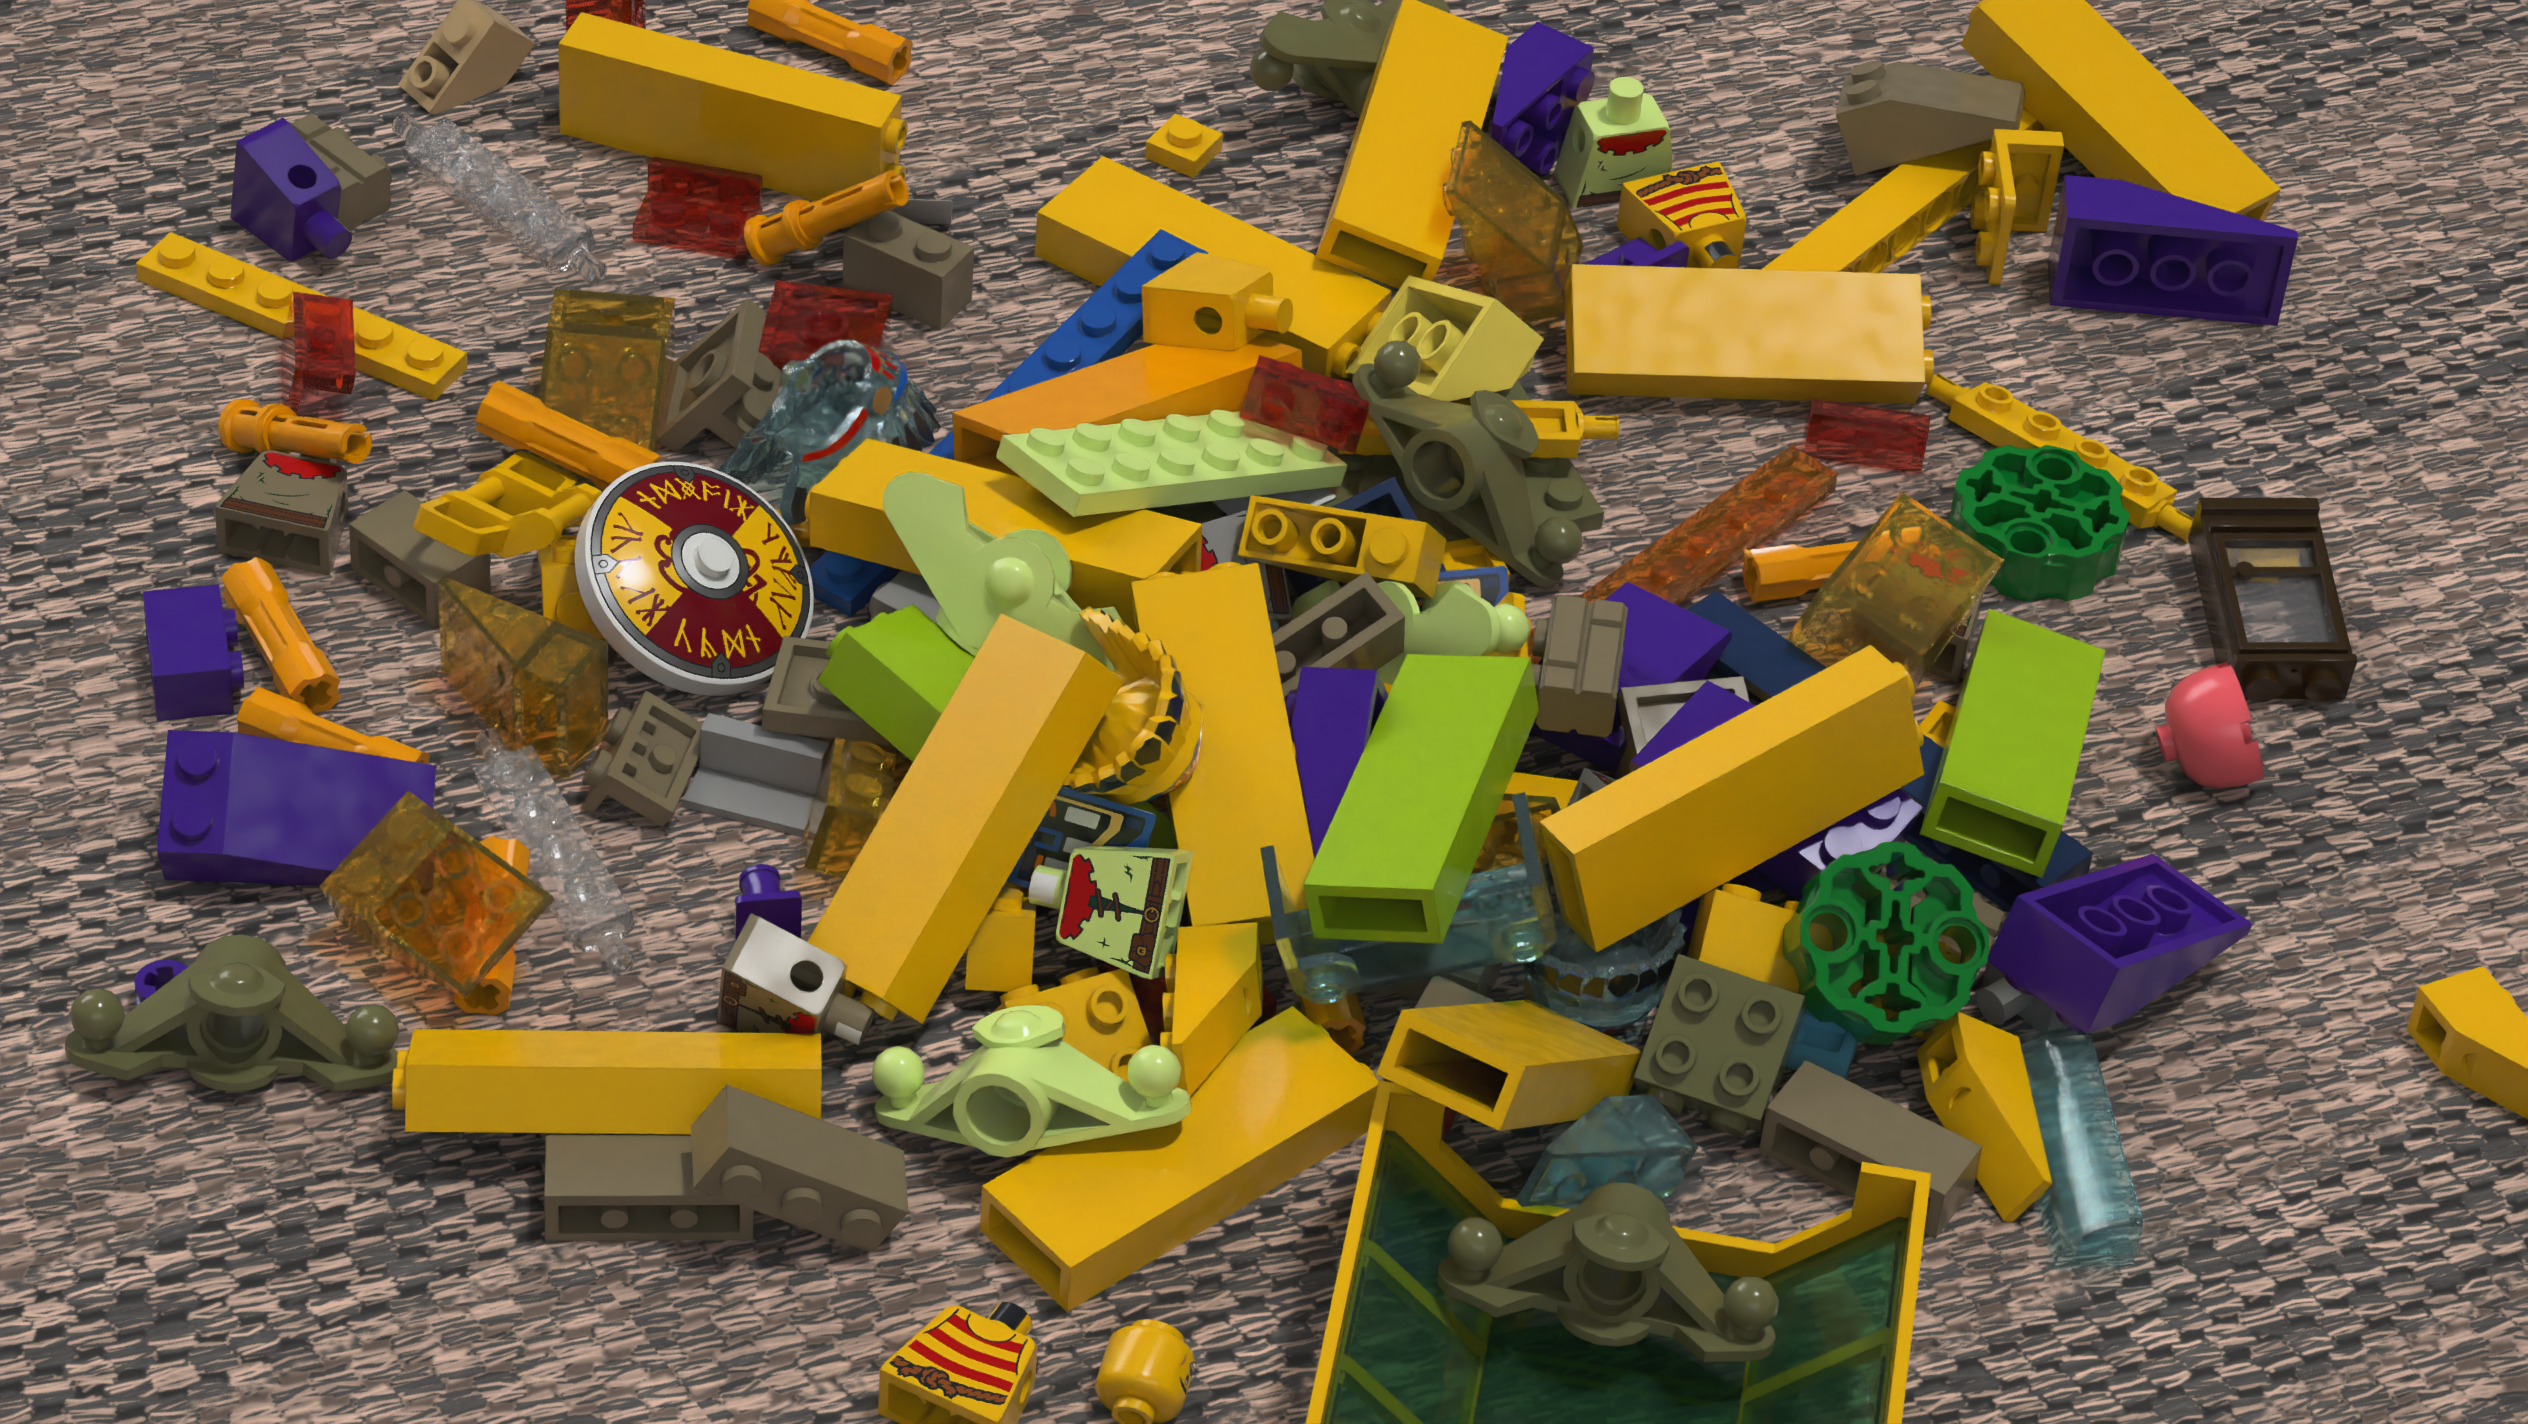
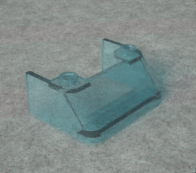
(1498, 920)

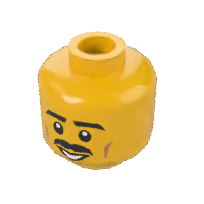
(1145, 1373)

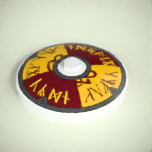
(692, 577)

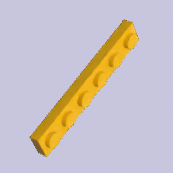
(264, 303)

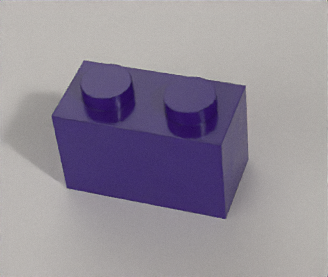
(190, 652)

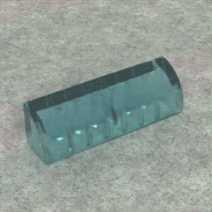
(2092, 1205)

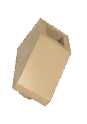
(466, 57)

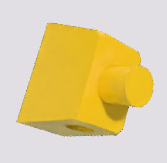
(1212, 304)

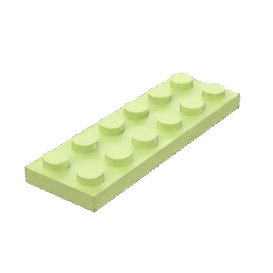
(1167, 462)

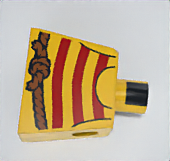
(1688, 207)
(962, 1370)

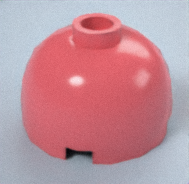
(2210, 730)

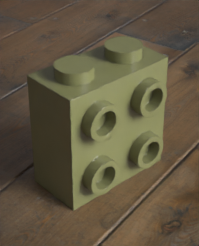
(1719, 1045)

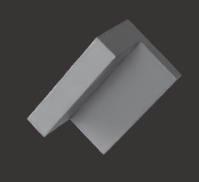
(756, 775)

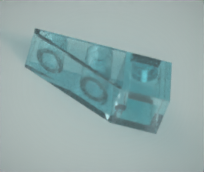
(1613, 1142)

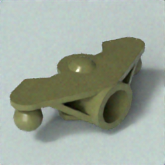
(1327, 55)
(1467, 463)
(234, 1027)
(1612, 1278)

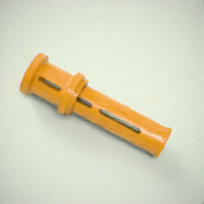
(806, 223)
(276, 427)

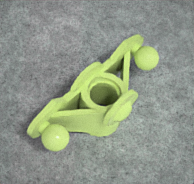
(983, 575)
(1448, 625)
(1028, 1089)

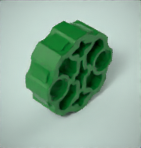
(2044, 516)
(1858, 907)

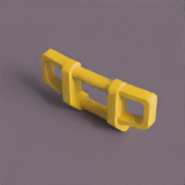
(509, 509)

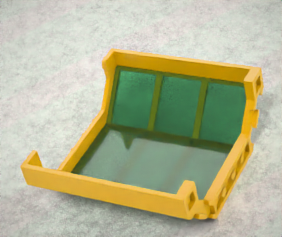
(1418, 1356)

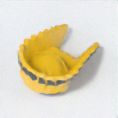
(1150, 729)

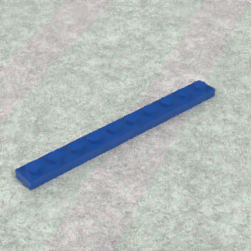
(1092, 334)

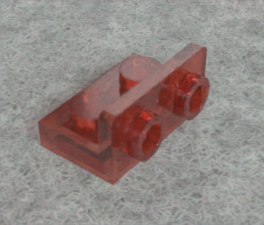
(698, 207)
(1305, 404)

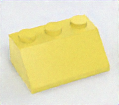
(1461, 336)

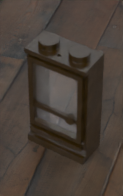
(2271, 597)

